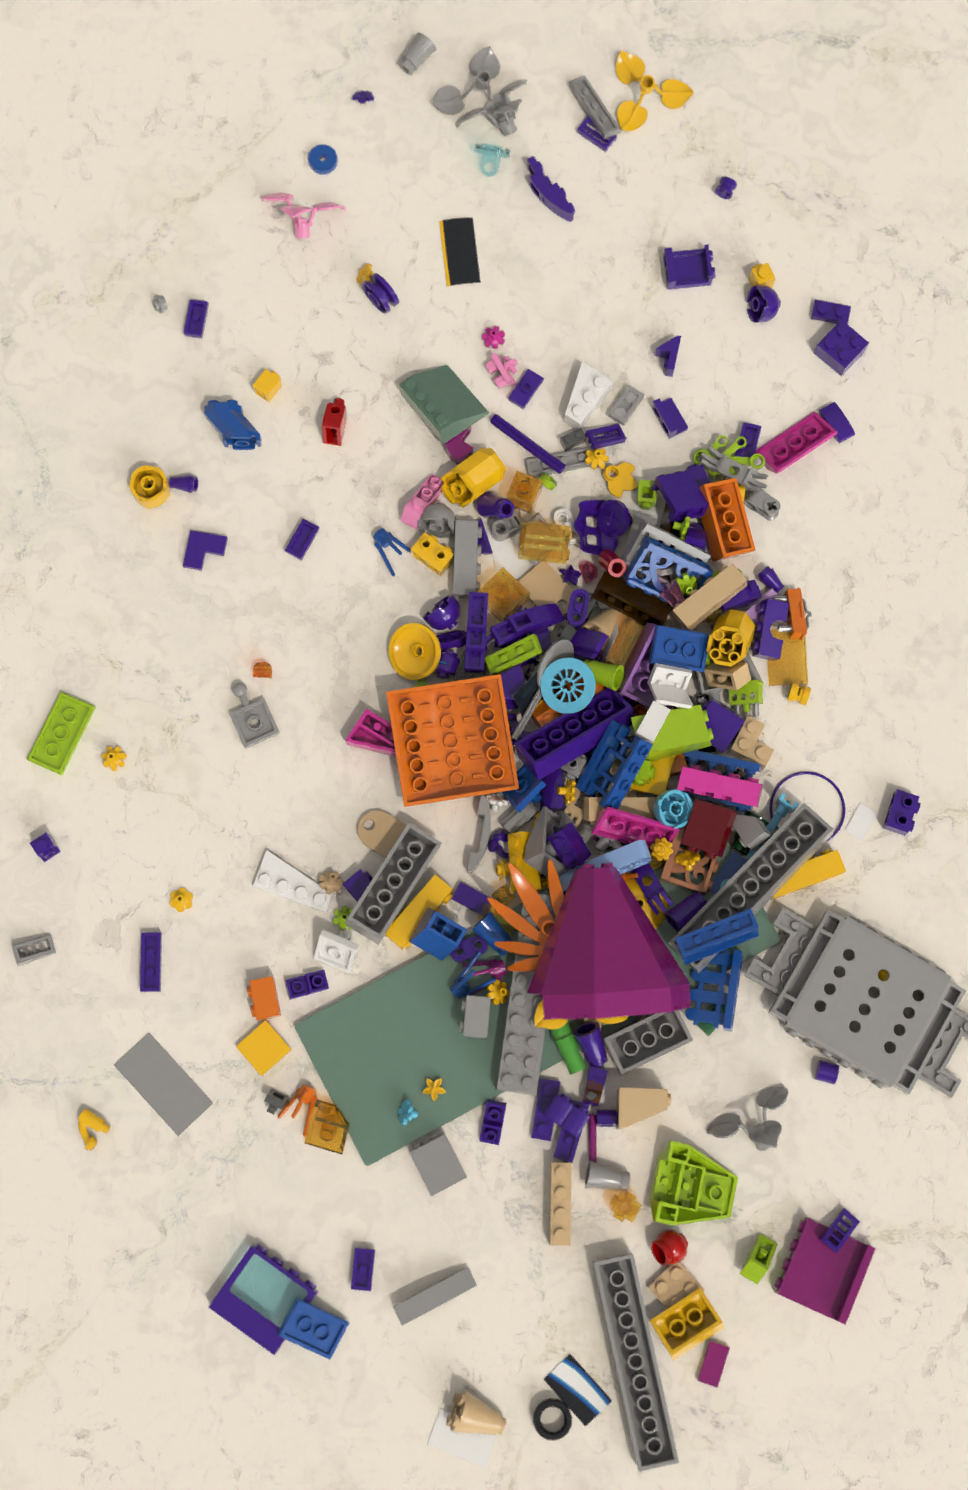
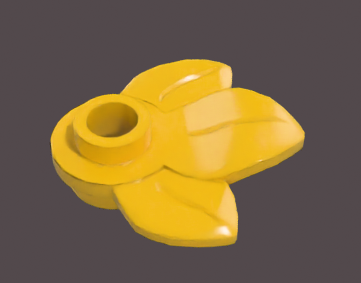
(622, 480)

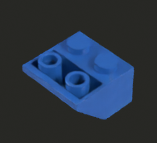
(437, 934)

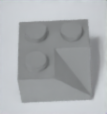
(476, 1017)

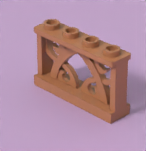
(673, 867)

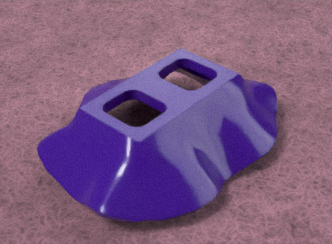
(590, 508)

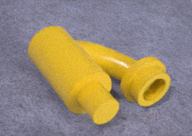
(93, 1121)

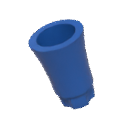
(491, 931)

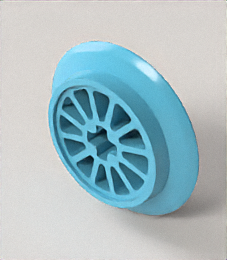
(549, 677)

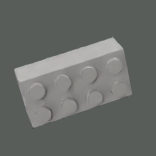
(647, 1040)

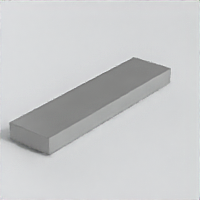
(594, 107)
(572, 459)

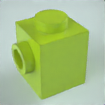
(645, 774)

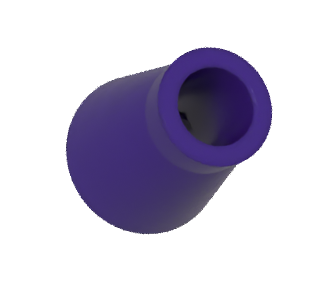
(185, 483)
(770, 579)

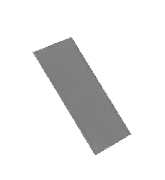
(163, 1084)

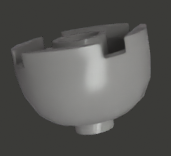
(437, 520)

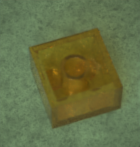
(504, 594)

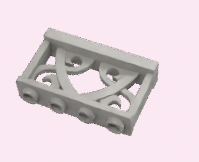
(659, 534)

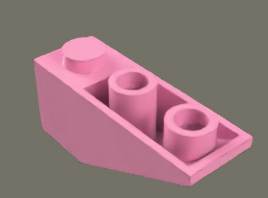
(425, 496)

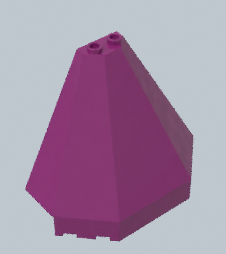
(606, 955)

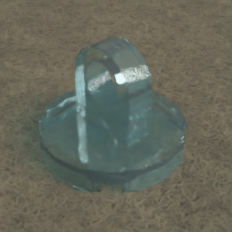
(493, 154)

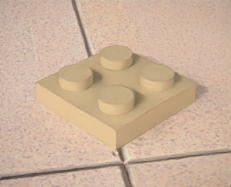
(673, 1285)

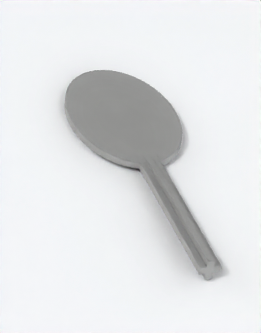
(560, 649)

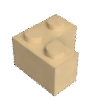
(746, 744)

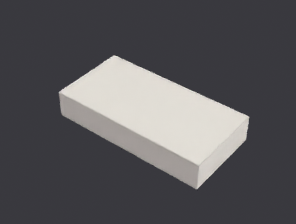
(653, 722)

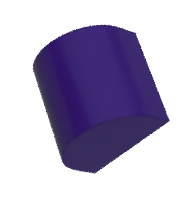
(827, 1072)
(606, 1117)

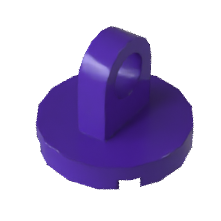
(613, 518)

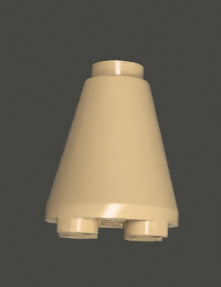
(606, 622)
(474, 1416)

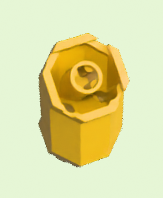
(473, 477)
(731, 638)

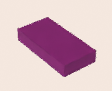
(713, 1364)

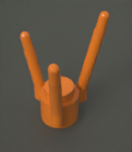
(305, 1095)

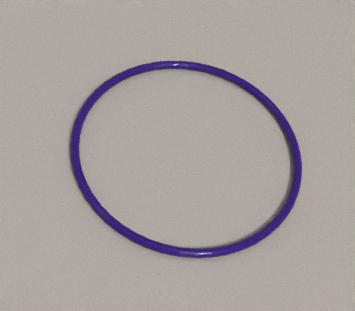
(816, 774)

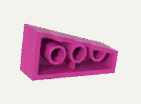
(720, 786)

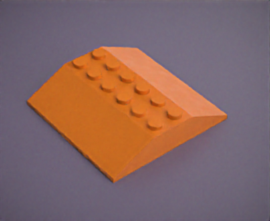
(452, 740)

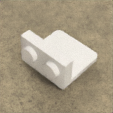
(669, 685)

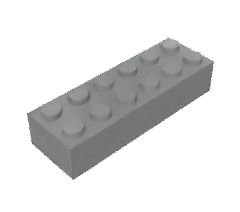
(393, 883)

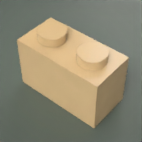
(726, 676)

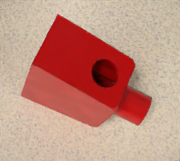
(334, 422)

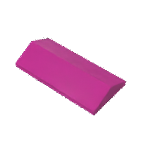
(796, 442)
(631, 827)

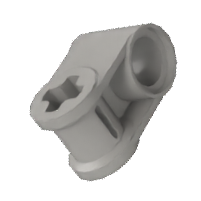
(761, 502)
(510, 525)

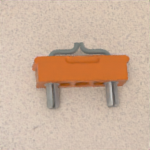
(795, 617)

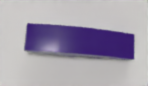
(476, 632)

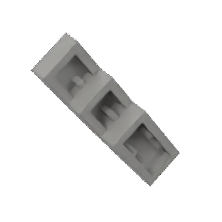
(434, 1296)

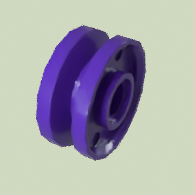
(380, 293)

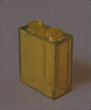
(544, 542)
(625, 643)

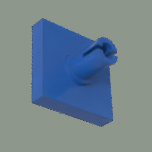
(528, 790)

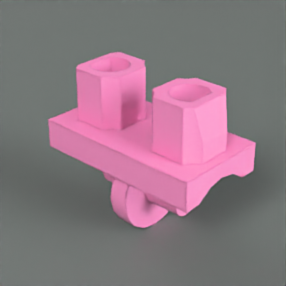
(505, 377)

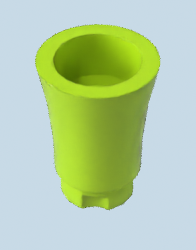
(606, 674)

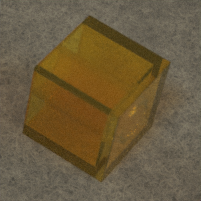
(524, 492)

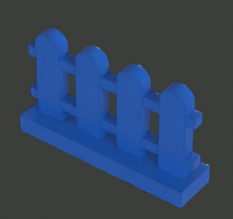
(719, 998)

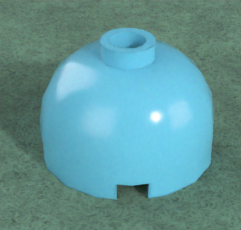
(673, 808)

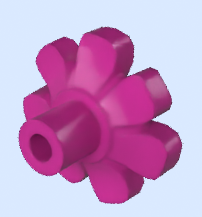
(493, 337)

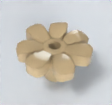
(330, 882)

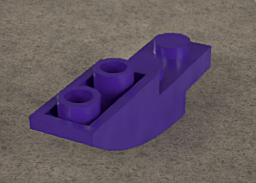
(549, 194)
(526, 621)

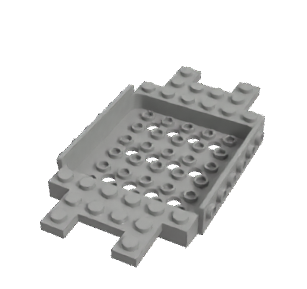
(809, 964)

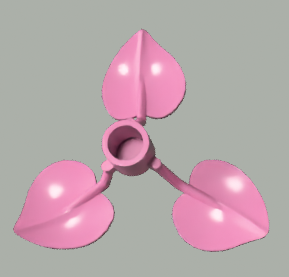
(301, 224)

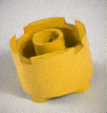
(159, 489)

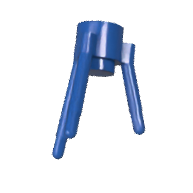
(385, 539)
(461, 986)

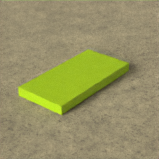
(61, 733)

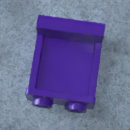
(688, 268)
(681, 495)

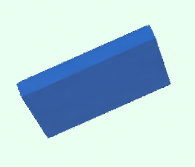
(679, 648)
(313, 1328)

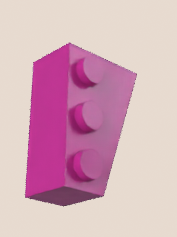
(372, 734)

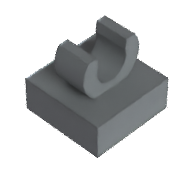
(275, 1100)

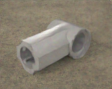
(516, 819)

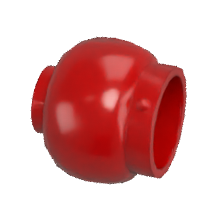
(669, 1247)

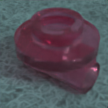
(588, 571)

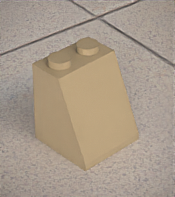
(639, 1104)

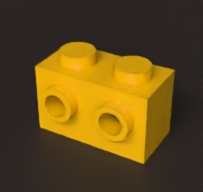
(432, 553)

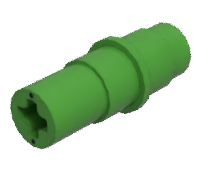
(568, 1048)

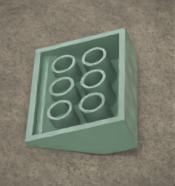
(442, 402)

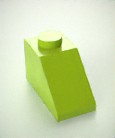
(758, 1259)

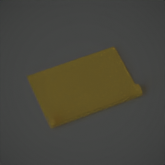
(792, 663)

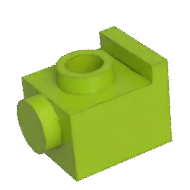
(645, 488)

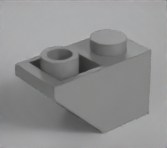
(751, 831)

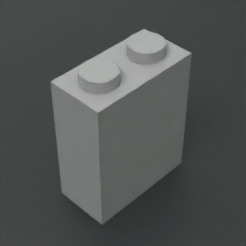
(437, 1163)

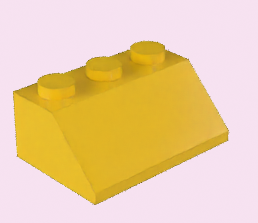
(687, 1324)

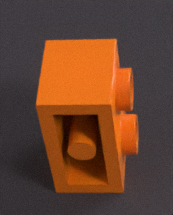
(264, 998)

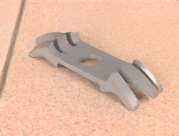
(743, 477)

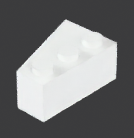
(587, 395)

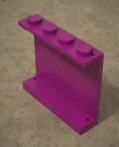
(819, 1276)

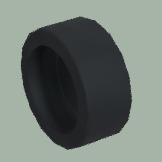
(537, 1417)

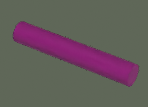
(592, 1138)

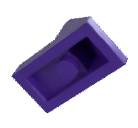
(669, 351)

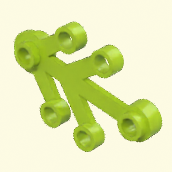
(728, 452)

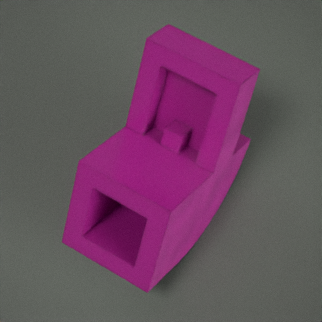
(457, 449)

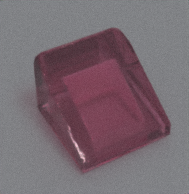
(672, 593)

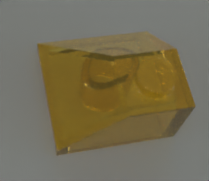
(327, 1128)

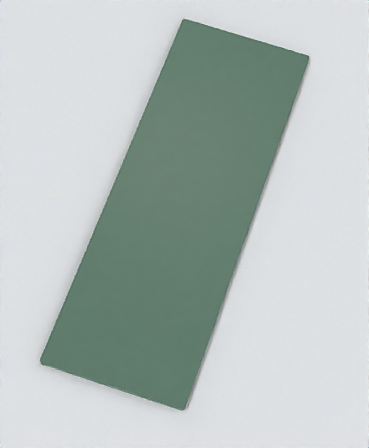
(406, 1028)

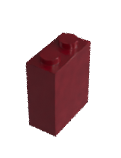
(708, 829)

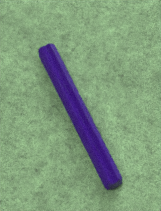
(528, 444)

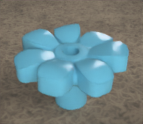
(406, 1112)

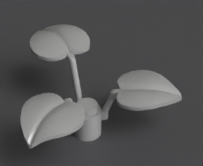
(485, 67)
(506, 121)
(764, 1134)

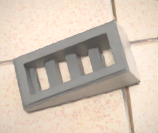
(31, 943)

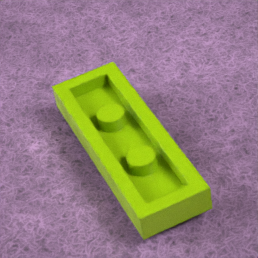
(513, 654)

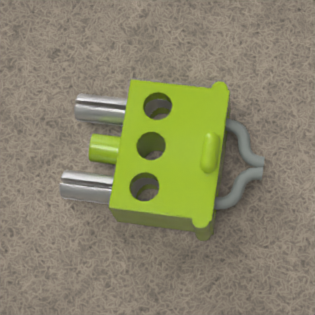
(749, 690)

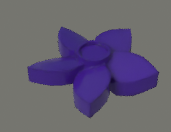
(571, 575)

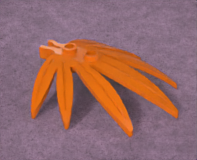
(539, 913)

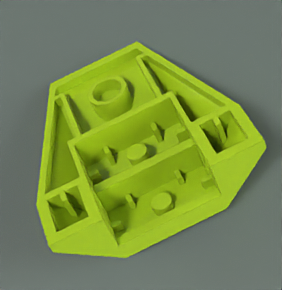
(690, 1187)

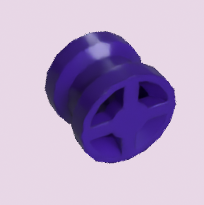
(726, 187)

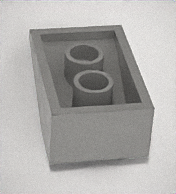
(538, 847)

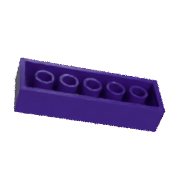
(572, 734)

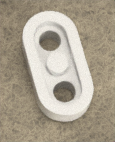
(569, 522)

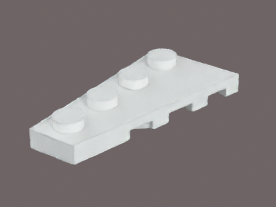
(285, 881)

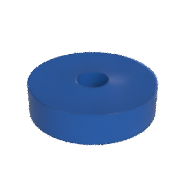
(320, 152)

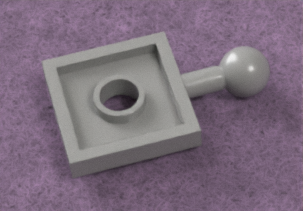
(256, 710)

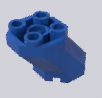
(232, 425)

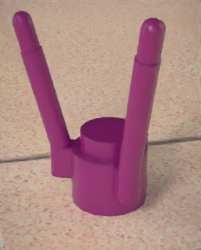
(495, 968)

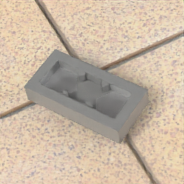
(626, 405)

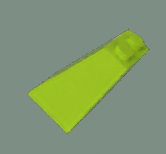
(680, 733)

